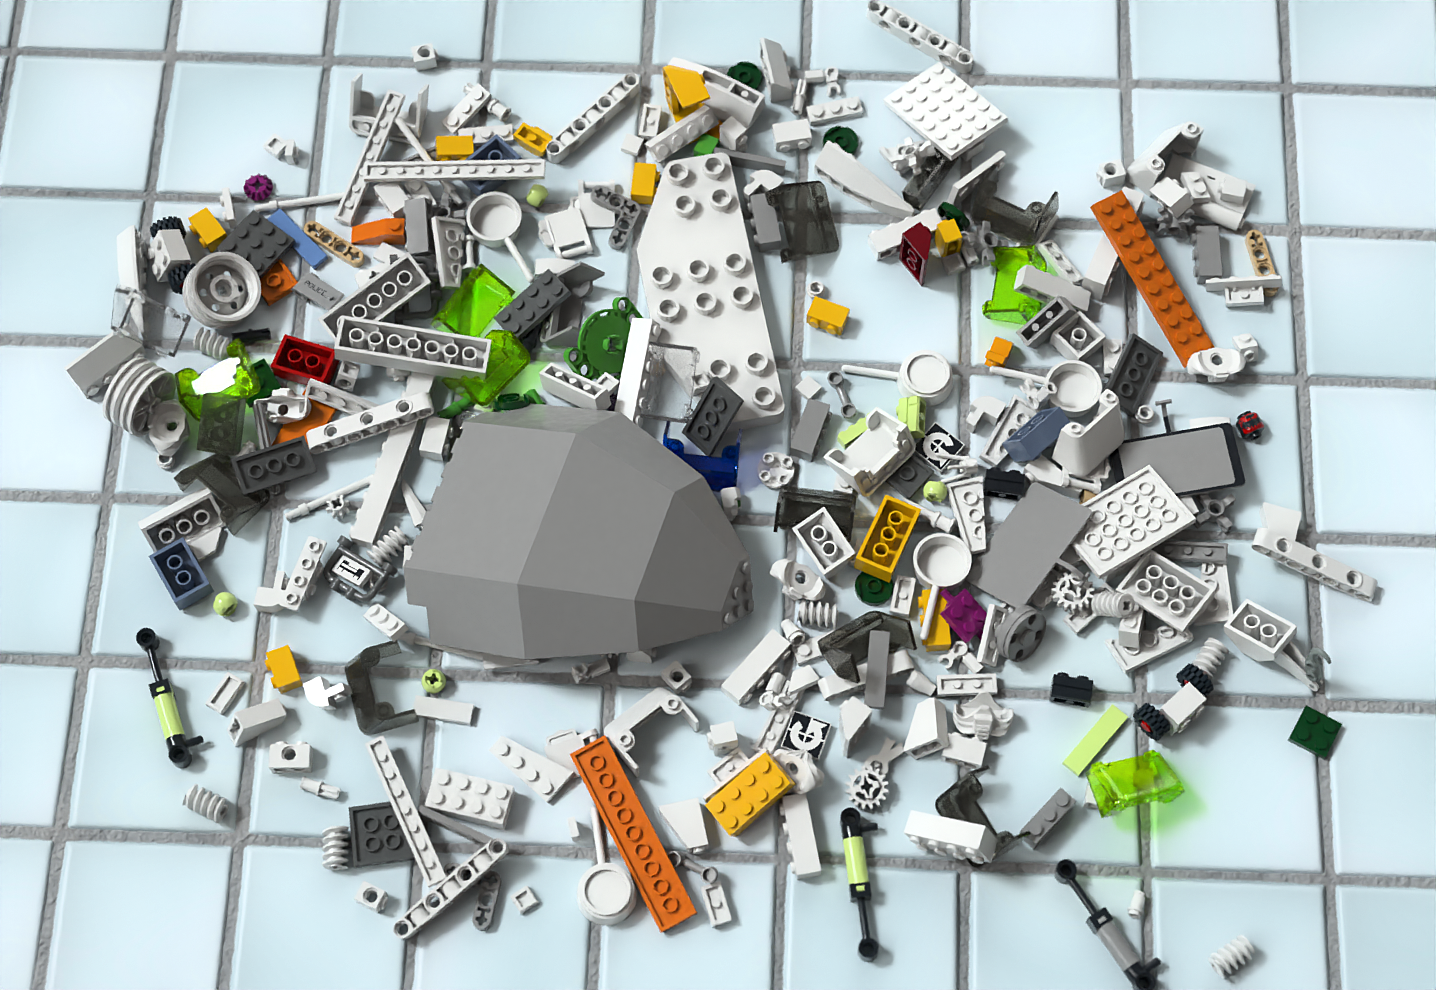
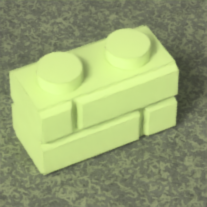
(912, 413)

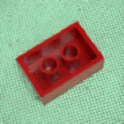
(301, 360)

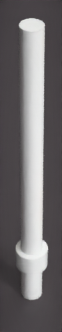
(448, 188)
(274, 205)
(304, 509)
(412, 638)

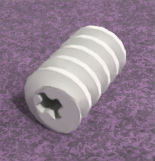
(211, 344)
(388, 547)
(1113, 604)
(818, 613)
(1209, 656)
(205, 804)
(334, 847)
(1230, 955)

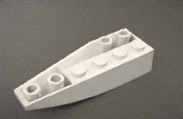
(727, 95)
(857, 182)
(131, 259)

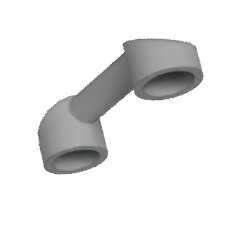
(836, 381)
(708, 874)

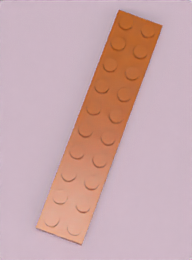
(1151, 276)
(633, 834)

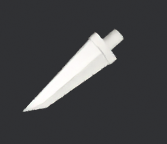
(414, 506)

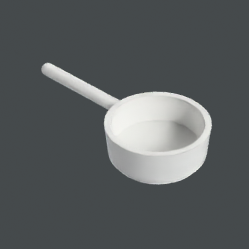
(496, 223)
(921, 374)
(1075, 381)
(940, 563)
(605, 890)

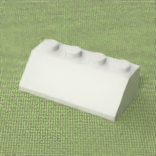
(102, 363)
(186, 518)

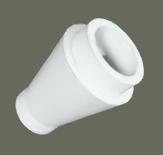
(793, 633)
(920, 683)

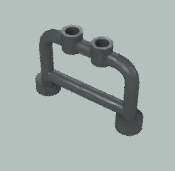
(435, 295)
(350, 592)

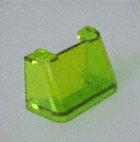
(473, 303)
(1006, 303)
(506, 361)
(231, 377)
(1133, 782)

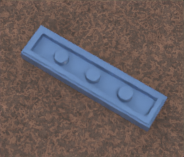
(304, 245)

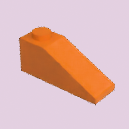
(384, 230)

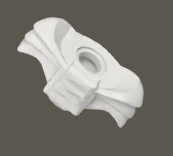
(1202, 363)
(298, 406)
(168, 441)
(786, 572)
(982, 717)
(807, 776)

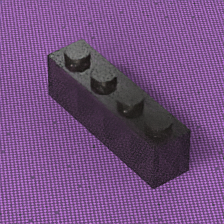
(923, 185)

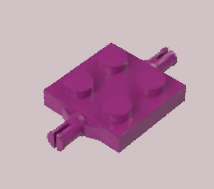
(964, 614)

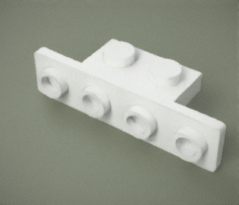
(1244, 290)
(305, 574)
(729, 769)

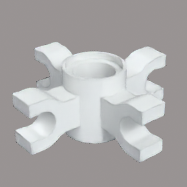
(912, 156)

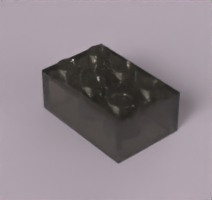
(221, 423)

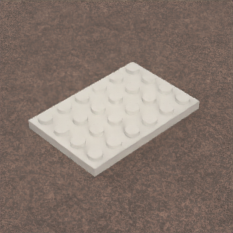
(945, 110)
(1129, 521)

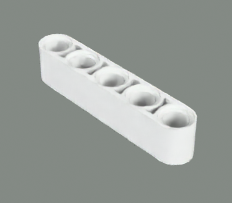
(835, 687)

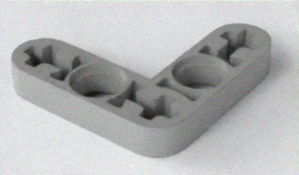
(624, 214)
(485, 890)

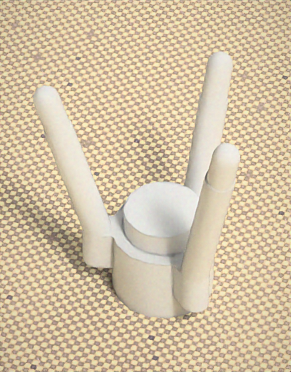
(966, 466)

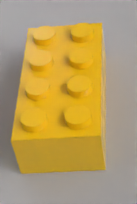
(887, 538)
(750, 794)

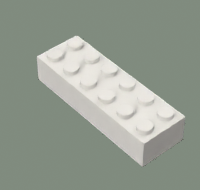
(1105, 259)
(380, 295)

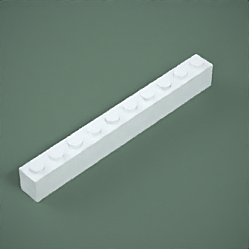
(389, 470)

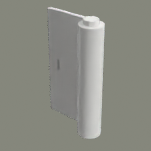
(1216, 210)

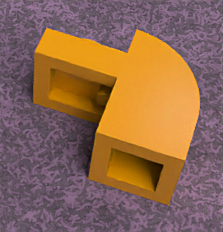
(999, 352)

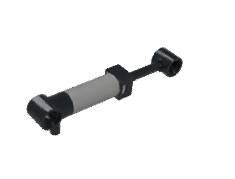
(1102, 924)

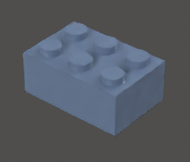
(493, 149)
(1036, 435)
(181, 573)

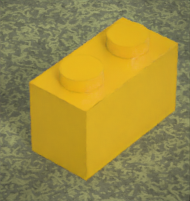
(453, 148)
(644, 183)
(207, 228)
(948, 238)
(827, 316)
(284, 669)

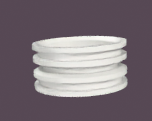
(241, 274)
(136, 394)

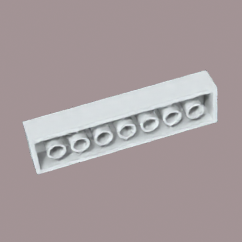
(412, 348)

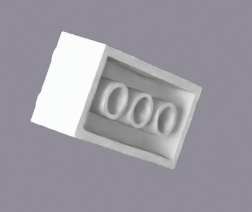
(470, 798)
(951, 837)

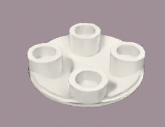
(775, 469)

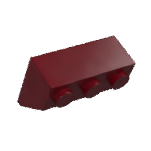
(915, 250)

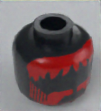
(1249, 425)

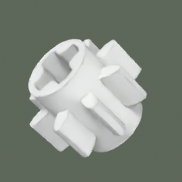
(336, 502)

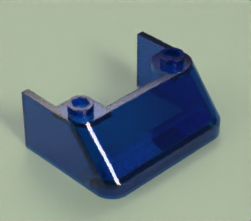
(717, 471)

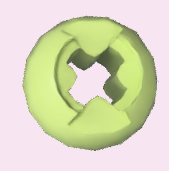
(537, 195)
(935, 491)
(225, 604)
(429, 676)

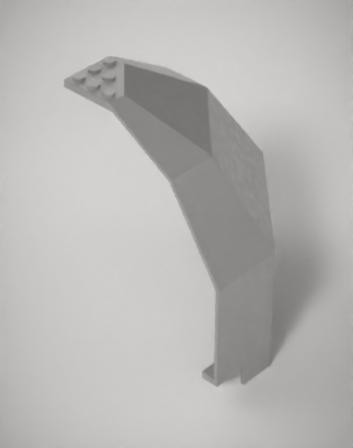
(573, 541)

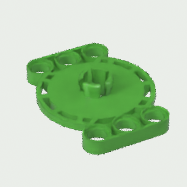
(594, 342)

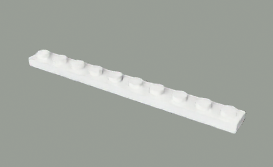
(454, 170)

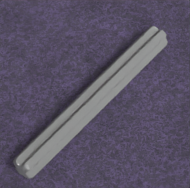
(263, 436)

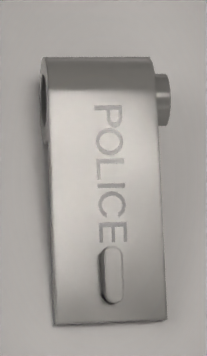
(317, 291)

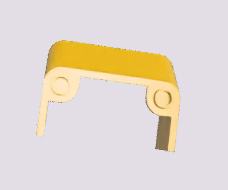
(684, 92)

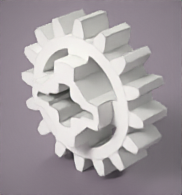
(1067, 595)
(857, 789)

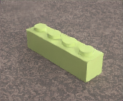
(853, 432)

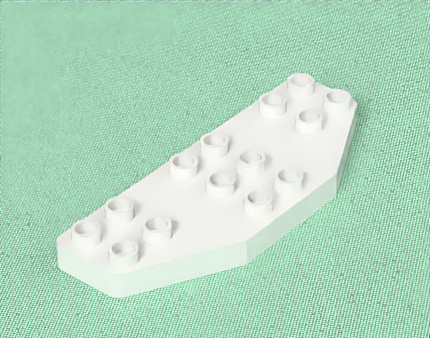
(705, 284)

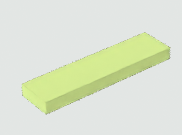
(1095, 740)

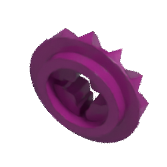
(263, 191)

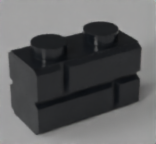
(1003, 484)
(1071, 689)

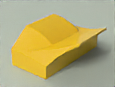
(532, 139)

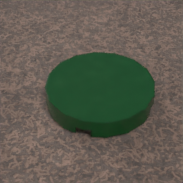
(747, 74)
(844, 137)
(952, 212)
(511, 401)
(872, 589)

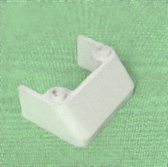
(364, 112)
(620, 729)

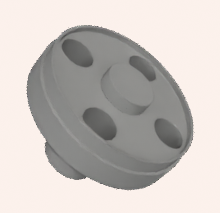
(1020, 633)

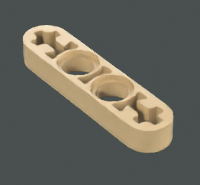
(334, 243)
(1260, 263)

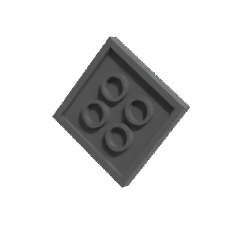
(257, 242)
(377, 835)

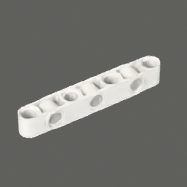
(919, 36)
(593, 118)
(383, 419)
(1326, 570)
(450, 889)

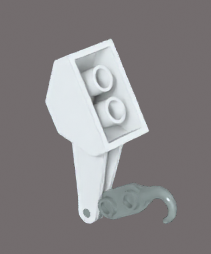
(1269, 637)

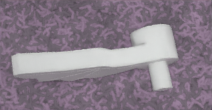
(857, 547)

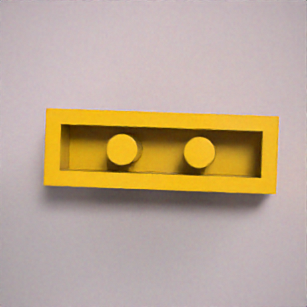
(939, 631)

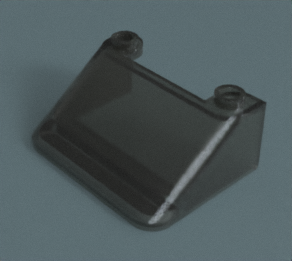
(805, 220)
(219, 477)

